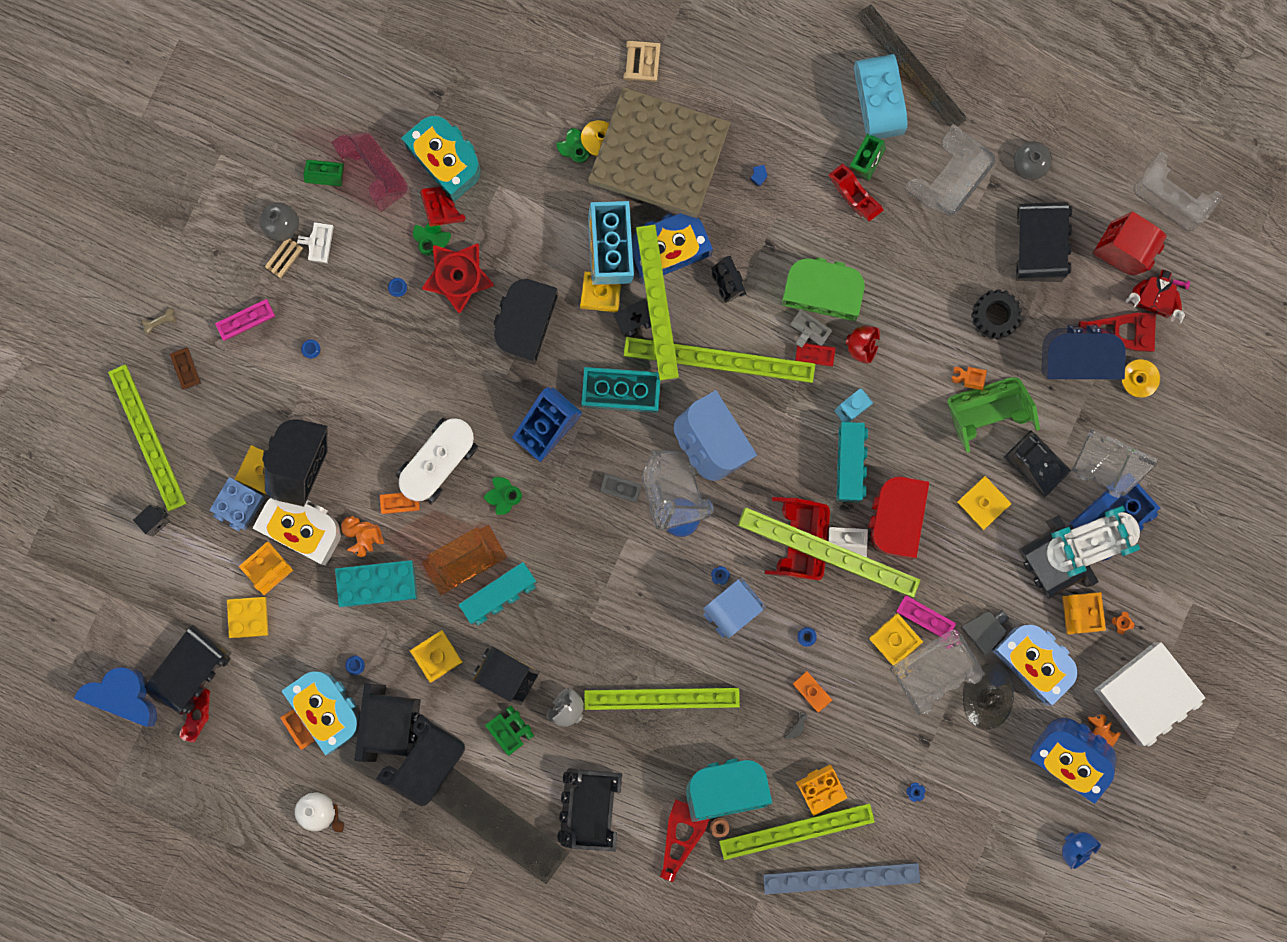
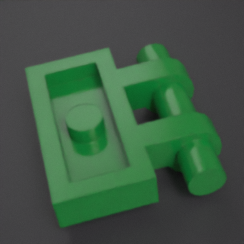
(505, 735)

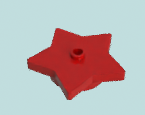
(467, 264)

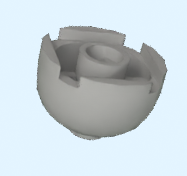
(567, 709)

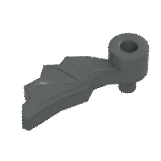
(799, 727)

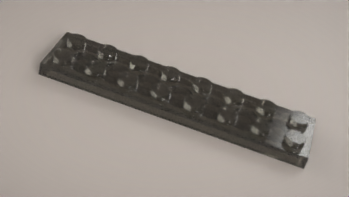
(500, 826)

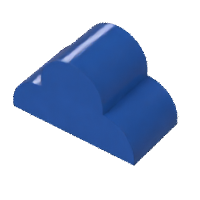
(546, 423)
(121, 694)

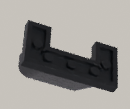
(1046, 576)
(385, 724)

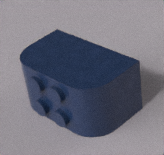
(1083, 354)

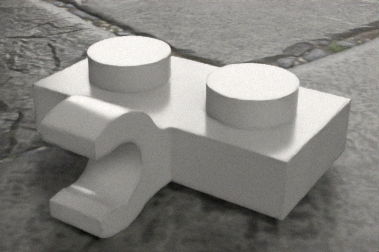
(810, 329)

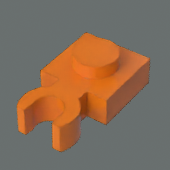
(972, 378)

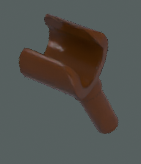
(337, 826)

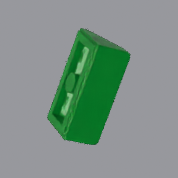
(323, 173)

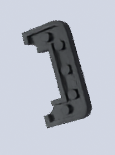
(426, 764)

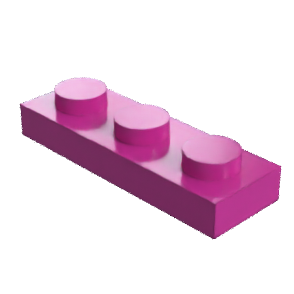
(245, 320)
(925, 616)

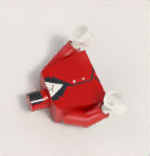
(1158, 296)

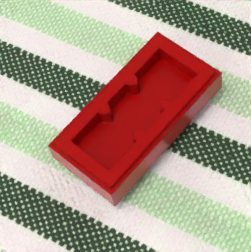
(816, 354)

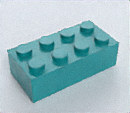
(620, 390)
(851, 462)
(376, 584)
(498, 593)

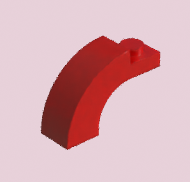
(854, 193)

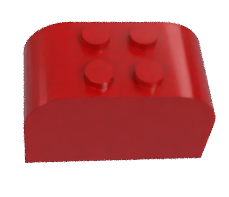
(1131, 244)
(898, 517)

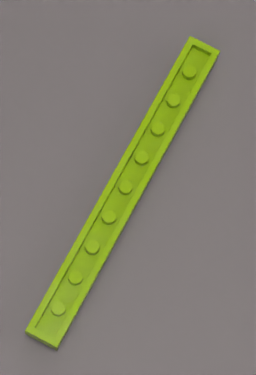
(726, 361)
(828, 552)

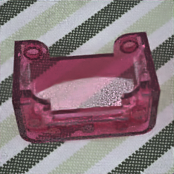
(389, 184)

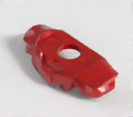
(192, 727)

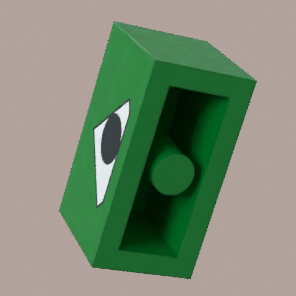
(868, 157)

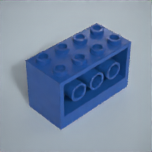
(1142, 508)

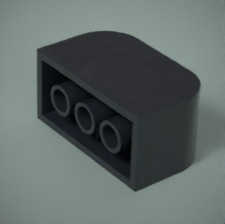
(524, 319)
(294, 460)
(505, 675)

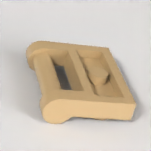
(648, 61)

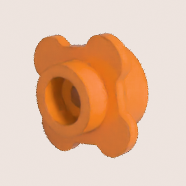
(1128, 622)

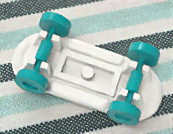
(1093, 542)

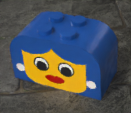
(680, 243)
(1076, 757)

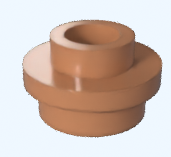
(719, 833)

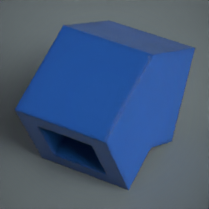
(759, 175)

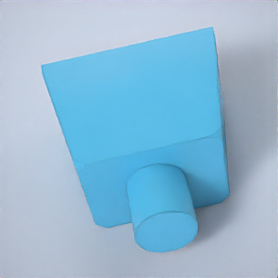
(853, 406)

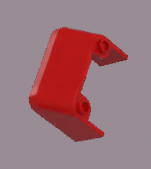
(810, 518)

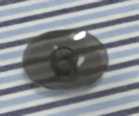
(990, 699)

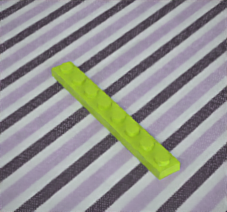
(657, 302)
(147, 438)
(662, 698)
(797, 831)

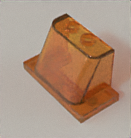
(463, 559)

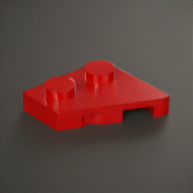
(439, 207)

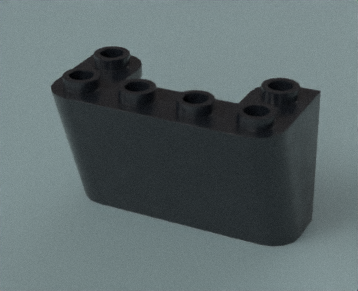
(1044, 241)
(188, 669)
(588, 809)

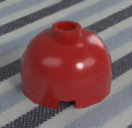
(862, 343)

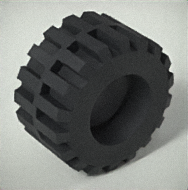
(1004, 300)

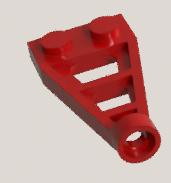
(1144, 329)
(680, 814)

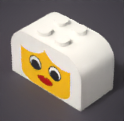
(300, 528)

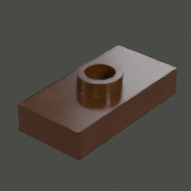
(185, 368)

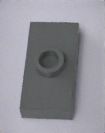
(620, 488)

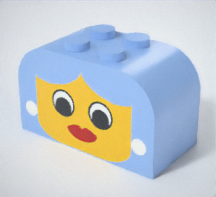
(1038, 661)

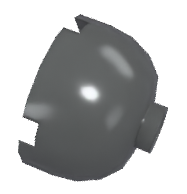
(1032, 160)
(279, 221)

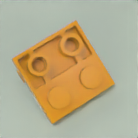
(266, 568)
(1083, 613)
(821, 789)

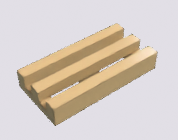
(274, 270)

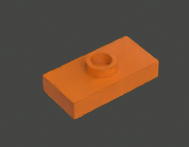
(397, 504)
(812, 691)
(297, 729)

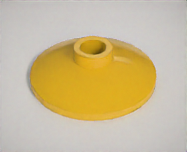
(590, 138)
(1149, 374)

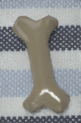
(149, 325)

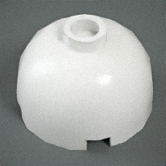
(314, 811)

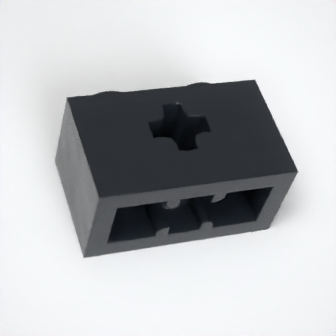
(625, 316)
(152, 520)

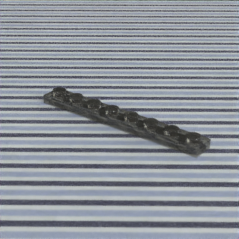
(911, 66)

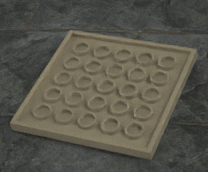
(659, 152)

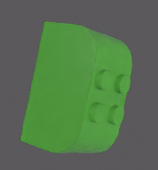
(824, 288)

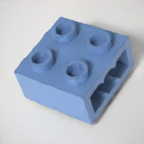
(236, 504)

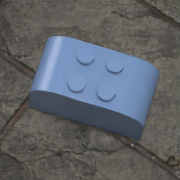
(712, 438)
(733, 608)

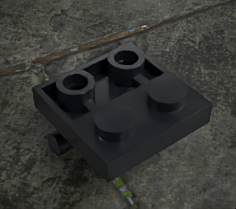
(728, 279)

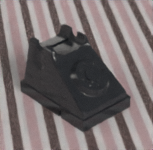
(1037, 463)

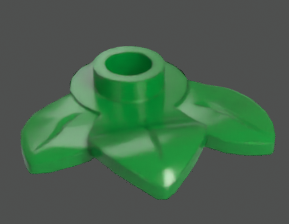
(572, 146)
(430, 235)
(500, 495)

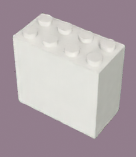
(1150, 694)

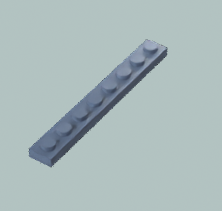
(841, 878)

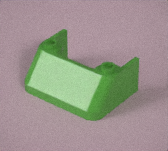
(990, 405)

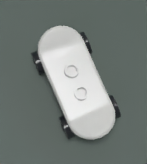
(436, 460)

